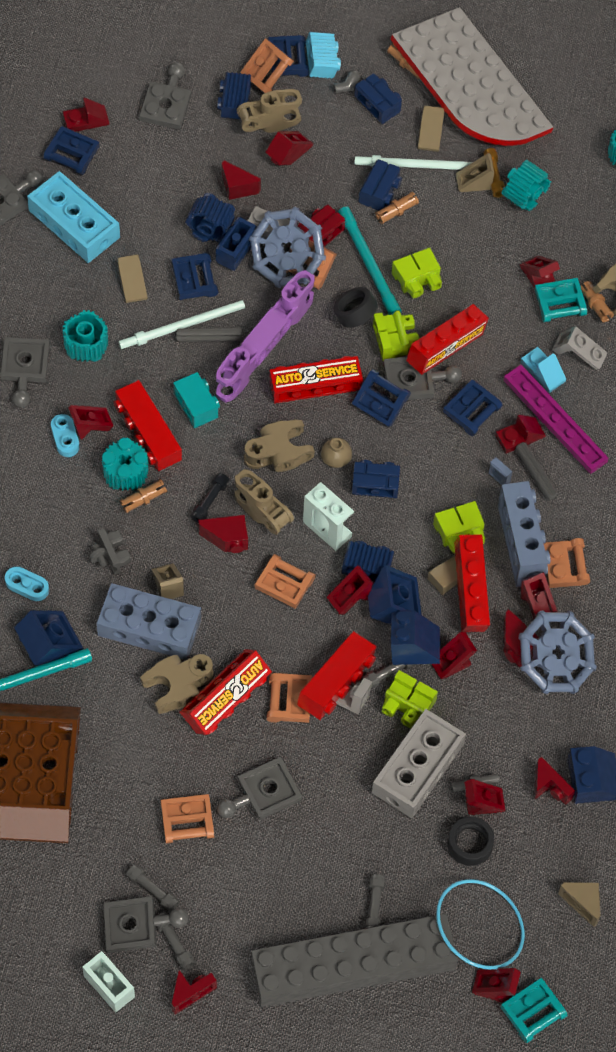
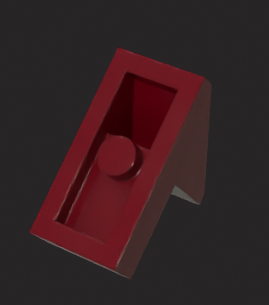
(87, 117)
(540, 270)
(90, 418)
(525, 430)
(350, 590)
(538, 594)
(455, 656)
(548, 778)
(483, 798)
(496, 983)
(186, 995)

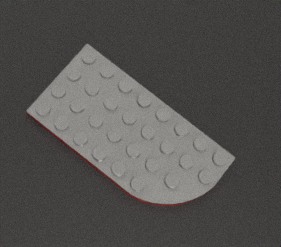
(471, 80)

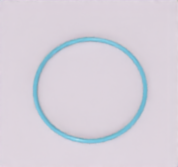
(454, 950)

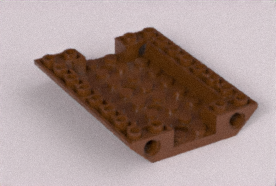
(34, 799)

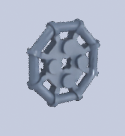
(285, 234)
(569, 648)

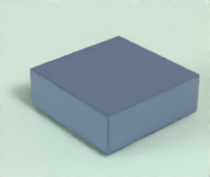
(500, 471)

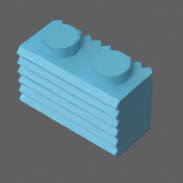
(322, 55)

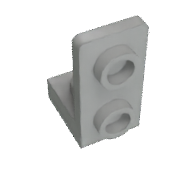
(582, 345)
(356, 696)

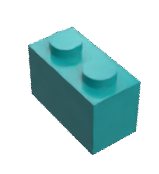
(196, 399)

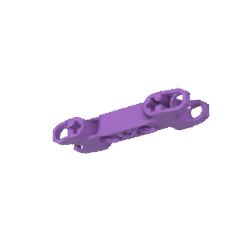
(265, 336)

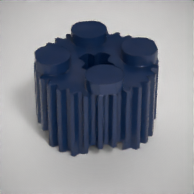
(210, 218)

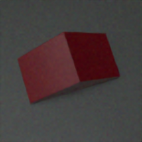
(239, 182)

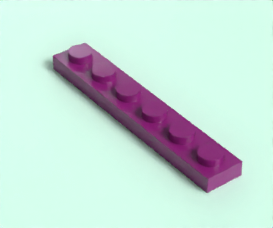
(556, 419)

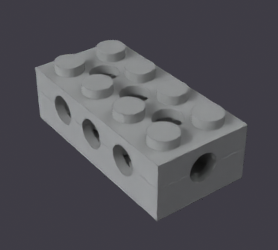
(424, 777)

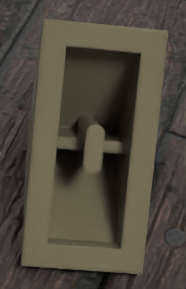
(477, 175)
(168, 581)
(583, 898)

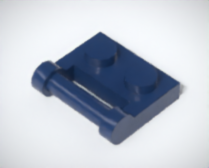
(284, 43)
(73, 144)
(187, 277)
(467, 402)
(376, 403)

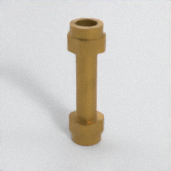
(497, 185)

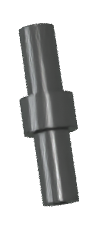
(489, 779)

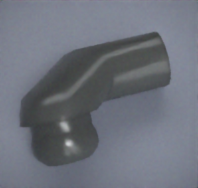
(349, 84)

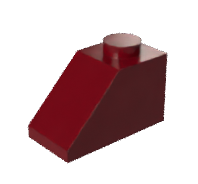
(288, 147)
(226, 533)
(511, 644)

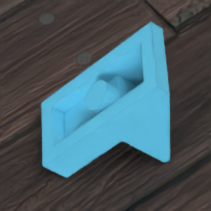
(544, 369)

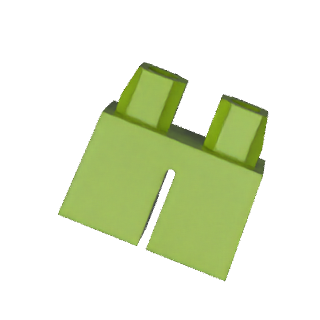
(417, 271)
(392, 335)
(463, 521)
(408, 698)

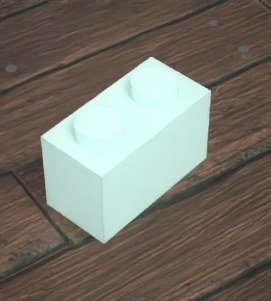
(108, 981)

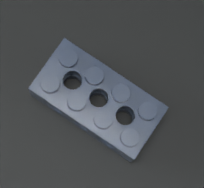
(522, 531)
(171, 624)

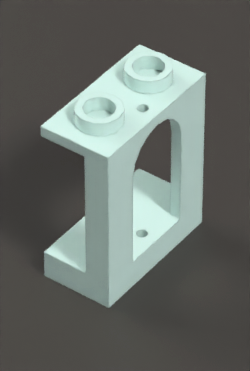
(327, 519)

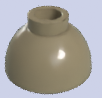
(336, 452)

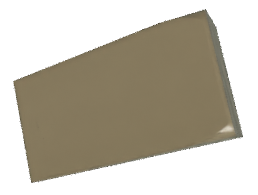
(431, 128)
(132, 278)
(444, 576)

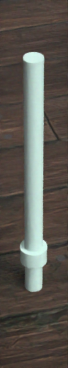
(413, 163)
(142, 337)

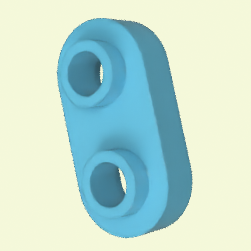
(65, 433)
(28, 583)

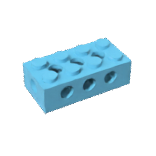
(73, 216)

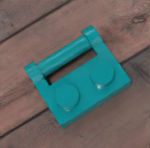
(560, 293)
(530, 1002)

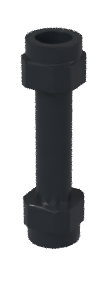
(219, 483)

